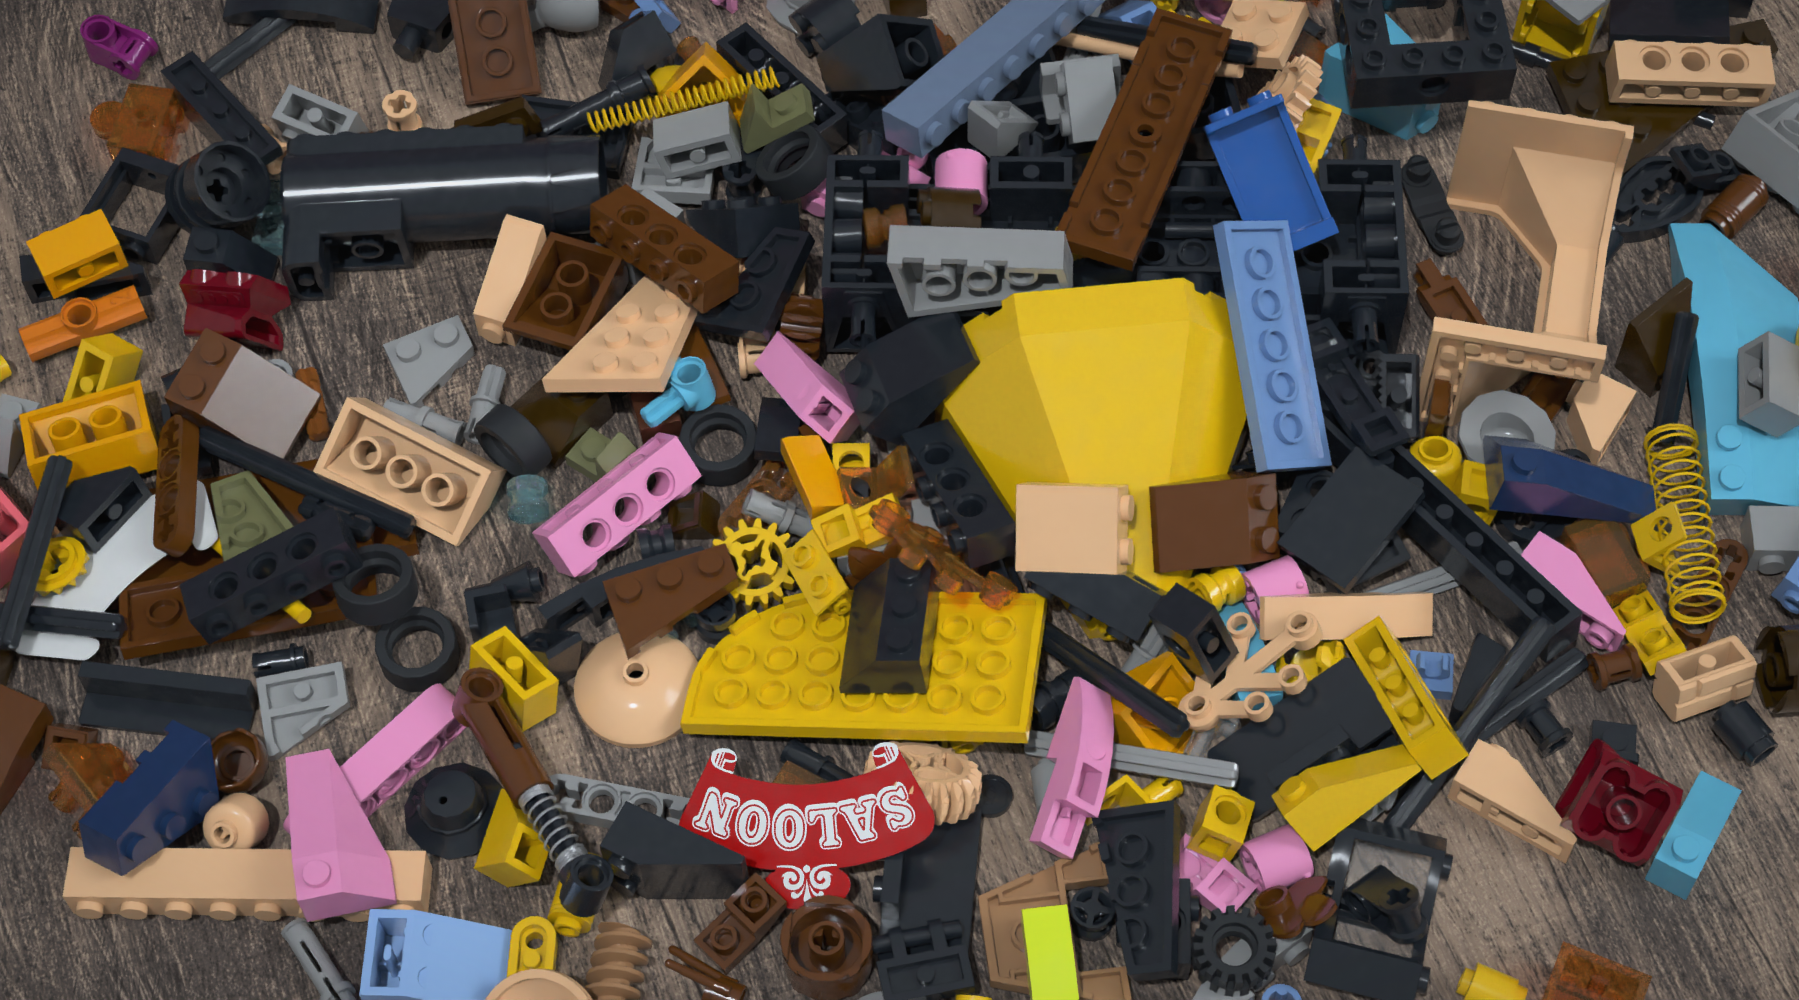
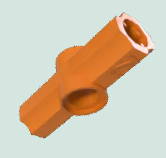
(81, 320)

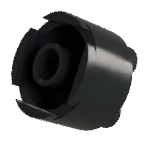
(823, 24)

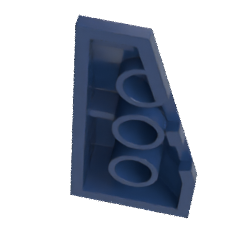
(1549, 482)

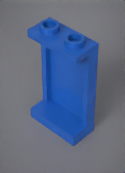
(1269, 169)

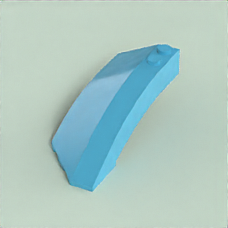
(1734, 307)

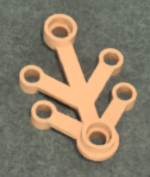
(1247, 675)

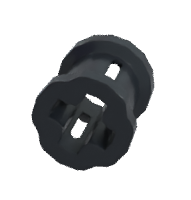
(1544, 727)

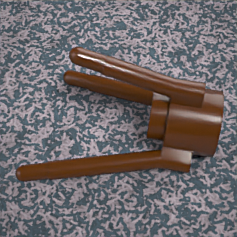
(717, 984)

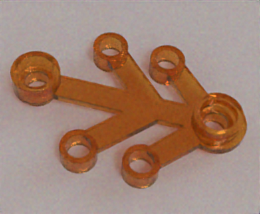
(927, 543)

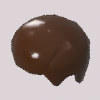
(239, 761)

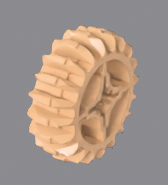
(946, 779)

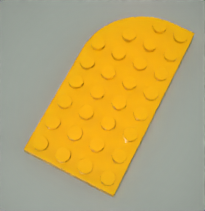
(785, 669)

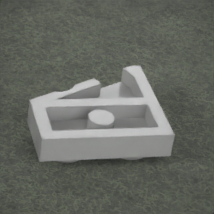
(300, 704)

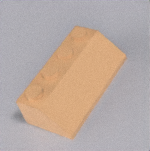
(409, 469)

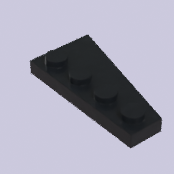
(1143, 874)

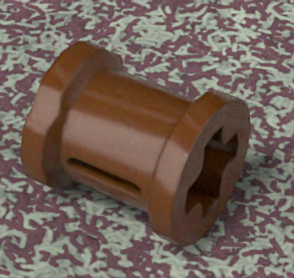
(1614, 666)

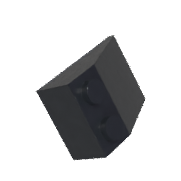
(908, 374)
(668, 860)

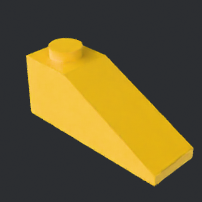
(1337, 793)

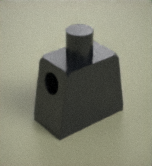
(419, 25)

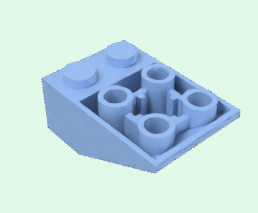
(431, 957)

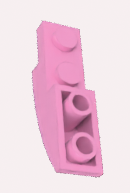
(1081, 770)

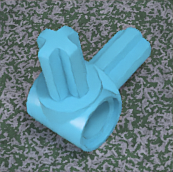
(687, 388)

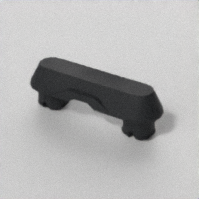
(1430, 206)

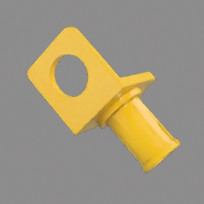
(1127, 793)

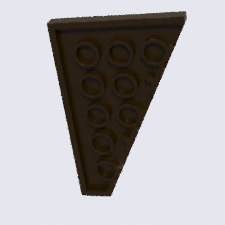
(1583, 92)

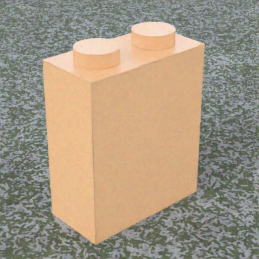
(1073, 528)

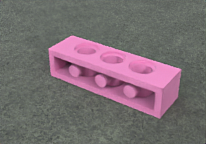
(563, 533)

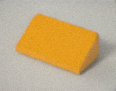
(812, 473)

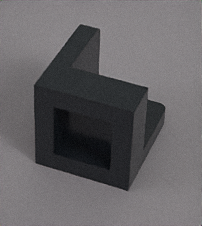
(489, 610)

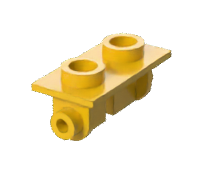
(817, 575)

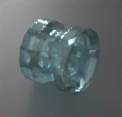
(527, 499)

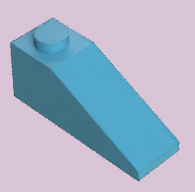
(1693, 835)

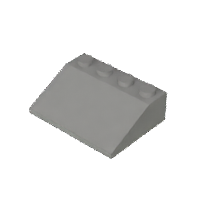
(1768, 145)

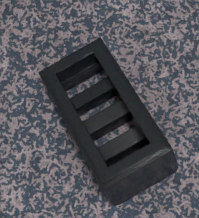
(1481, 663)

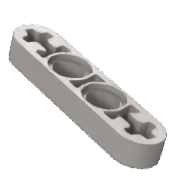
(617, 792)

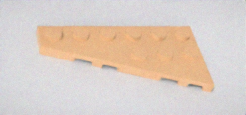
(629, 346)

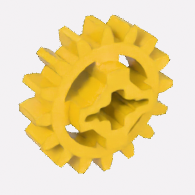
(766, 574)

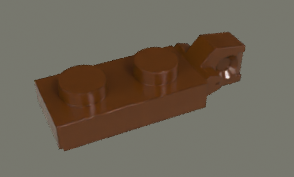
(1444, 295)

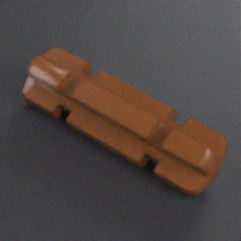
(317, 424)

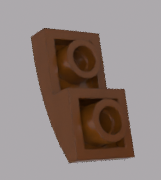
(742, 923)

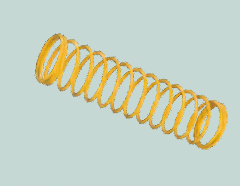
(1680, 457)

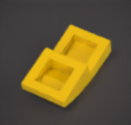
(850, 528)

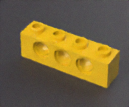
(1405, 698)

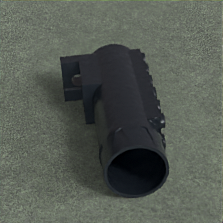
(374, 195)

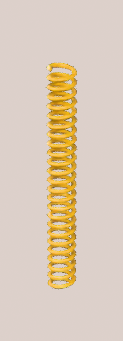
(682, 104)

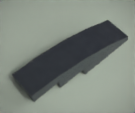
(589, 597)

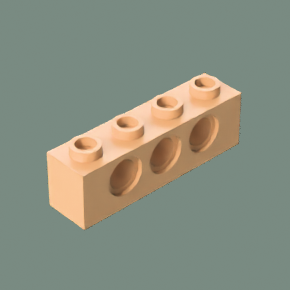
(1689, 73)

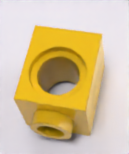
(1472, 489)
(1221, 824)

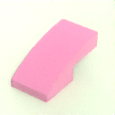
(1214, 881)

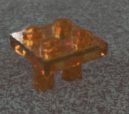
(84, 773)

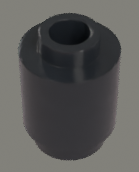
(1744, 732)

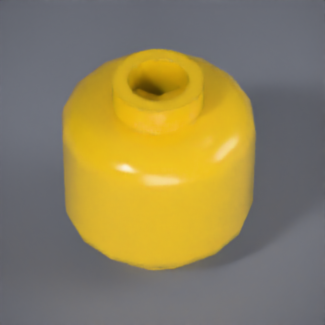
(1440, 457)

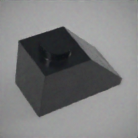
(228, 252)
(100, 506)

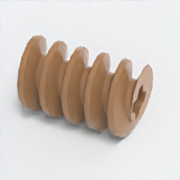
(615, 962)

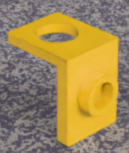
(1647, 539)

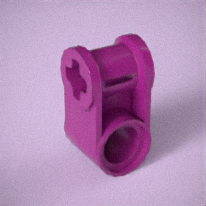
(117, 45)

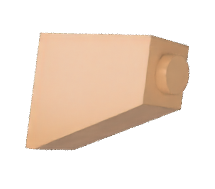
(508, 269)

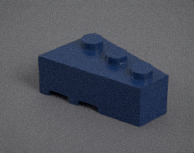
(154, 804)

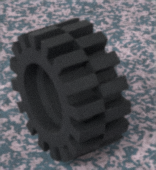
(1238, 925)

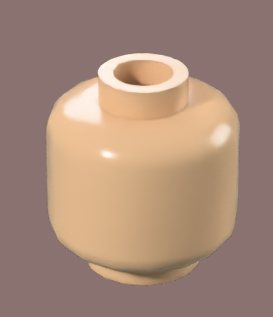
(236, 822)

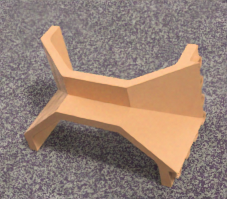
(1557, 195)

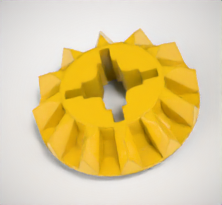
(73, 559)

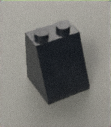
(881, 56)

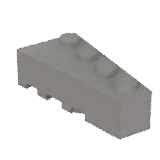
(974, 267)

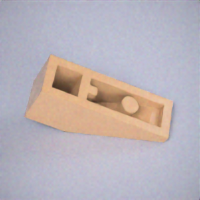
(1506, 795)

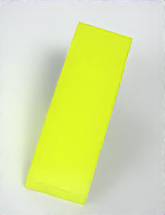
(1049, 953)

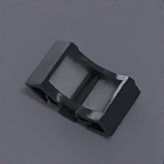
(1360, 955)

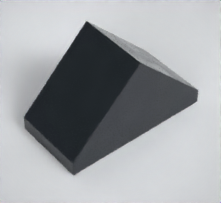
(555, 650)

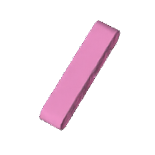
(401, 749)

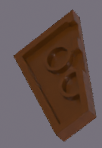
(659, 596)

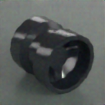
(708, 620)

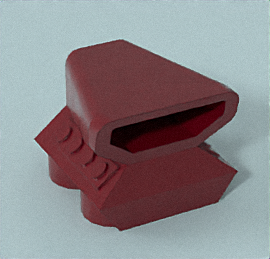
(234, 307)
(1617, 804)

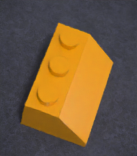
(93, 432)

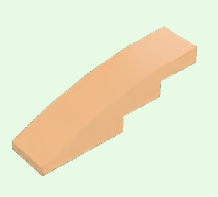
(1343, 614)

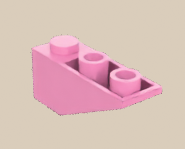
(808, 389)
(1572, 579)

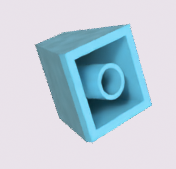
(1398, 120)

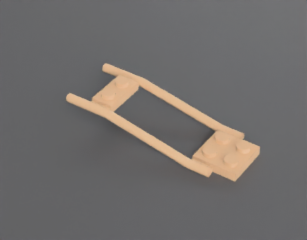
(1266, 23)

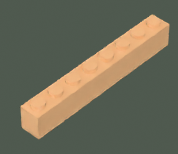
(219, 885)

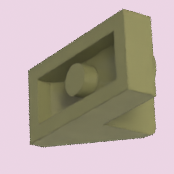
(771, 119)
(597, 454)

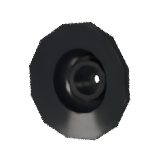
(461, 823)

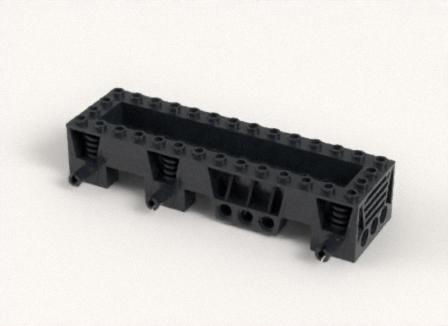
(1357, 285)

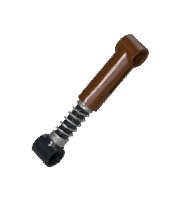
(482, 709)

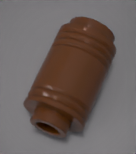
(1736, 205)

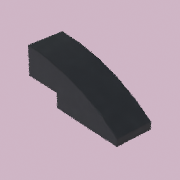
(126, 277)

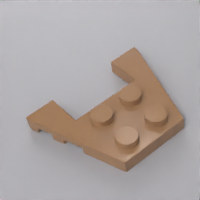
(1003, 934)

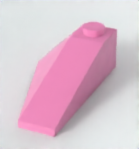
(333, 845)

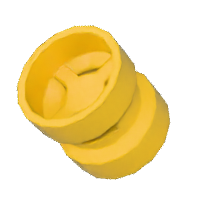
(1220, 586)

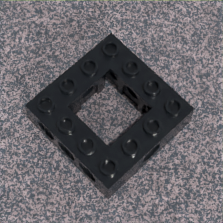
(1424, 73)

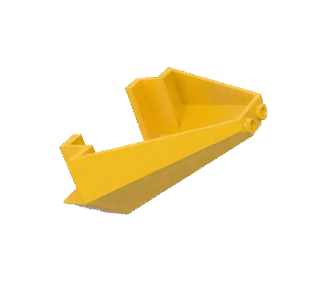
(1103, 391)

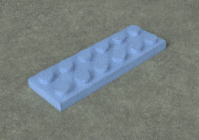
(1272, 346)

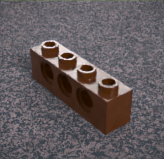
(664, 248)

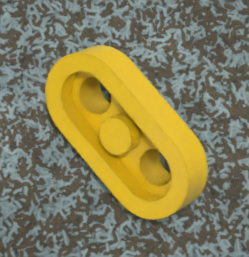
(525, 958)

